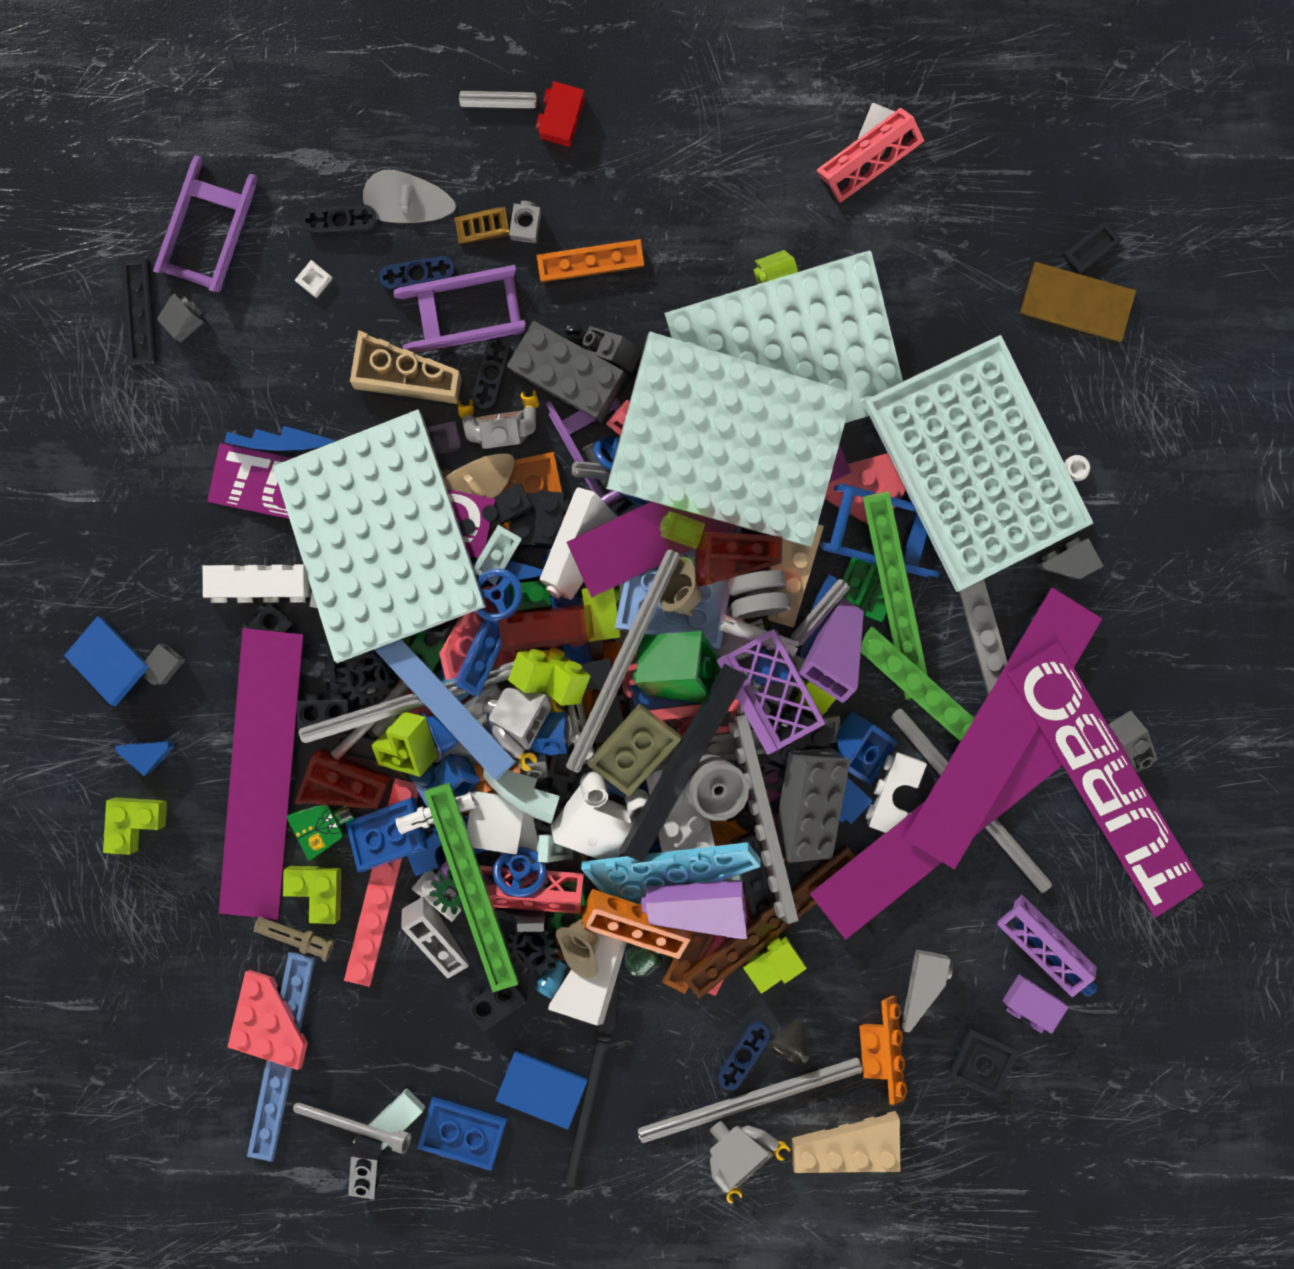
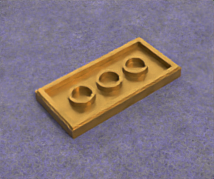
(1077, 302)

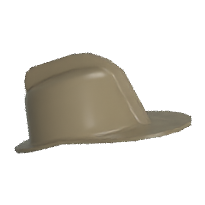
(682, 590)
(579, 949)

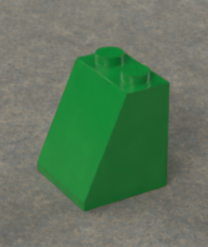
(676, 666)

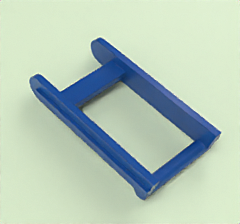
(915, 541)

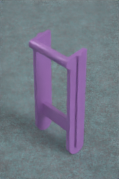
(216, 195)
(429, 317)
(569, 426)

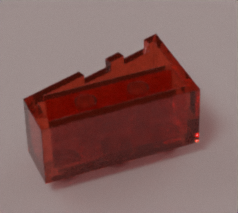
(733, 554)
(546, 628)
(341, 783)

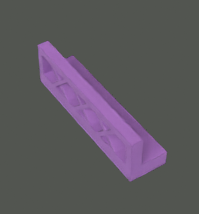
(1054, 939)

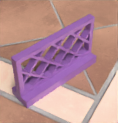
(755, 710)

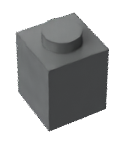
(162, 664)

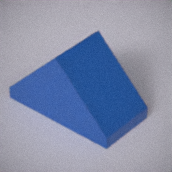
(764, 665)
(145, 756)

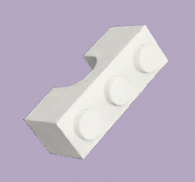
(899, 771)

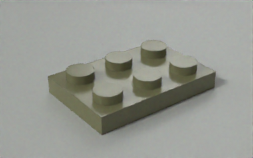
(634, 750)

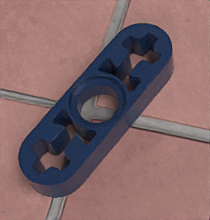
(399, 282)
(728, 1068)

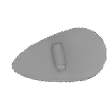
(406, 198)

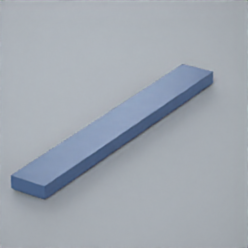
(446, 708)
(277, 1076)

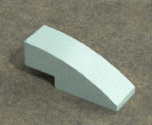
(520, 792)
(398, 1114)

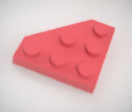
(870, 474)
(461, 638)
(266, 1024)

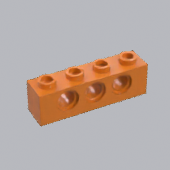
(627, 923)

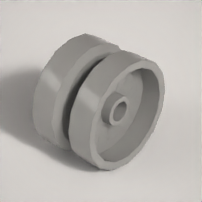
(759, 594)
(717, 788)

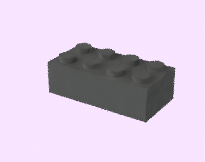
(567, 371)
(811, 804)

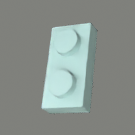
(497, 552)
(550, 851)

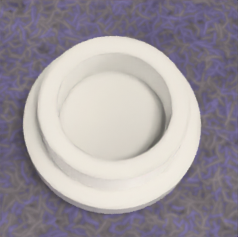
(1077, 467)

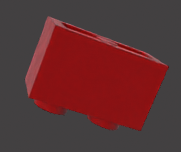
(561, 113)

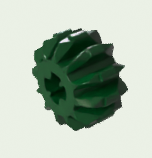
(441, 892)

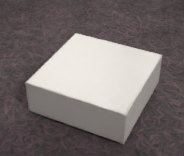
(313, 279)

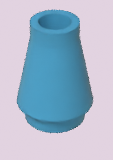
(550, 982)

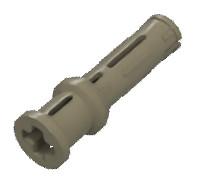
(305, 946)

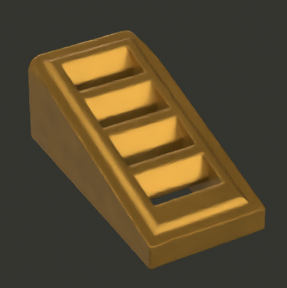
(483, 235)

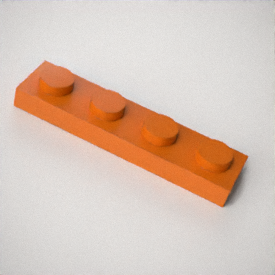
(590, 260)

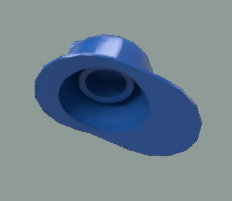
(442, 737)

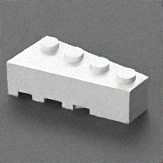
(256, 581)

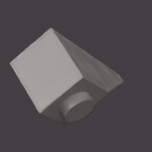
(432, 936)
(926, 982)

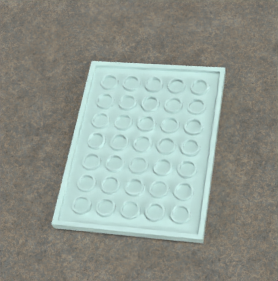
(809, 324)
(729, 439)
(978, 463)
(378, 536)

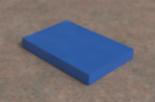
(106, 661)
(377, 839)
(541, 1090)
(462, 1133)

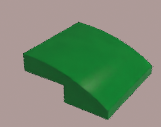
(865, 589)

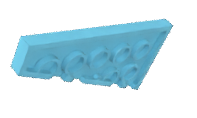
(629, 877)

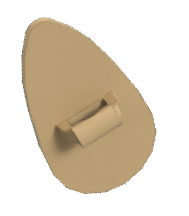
(483, 476)

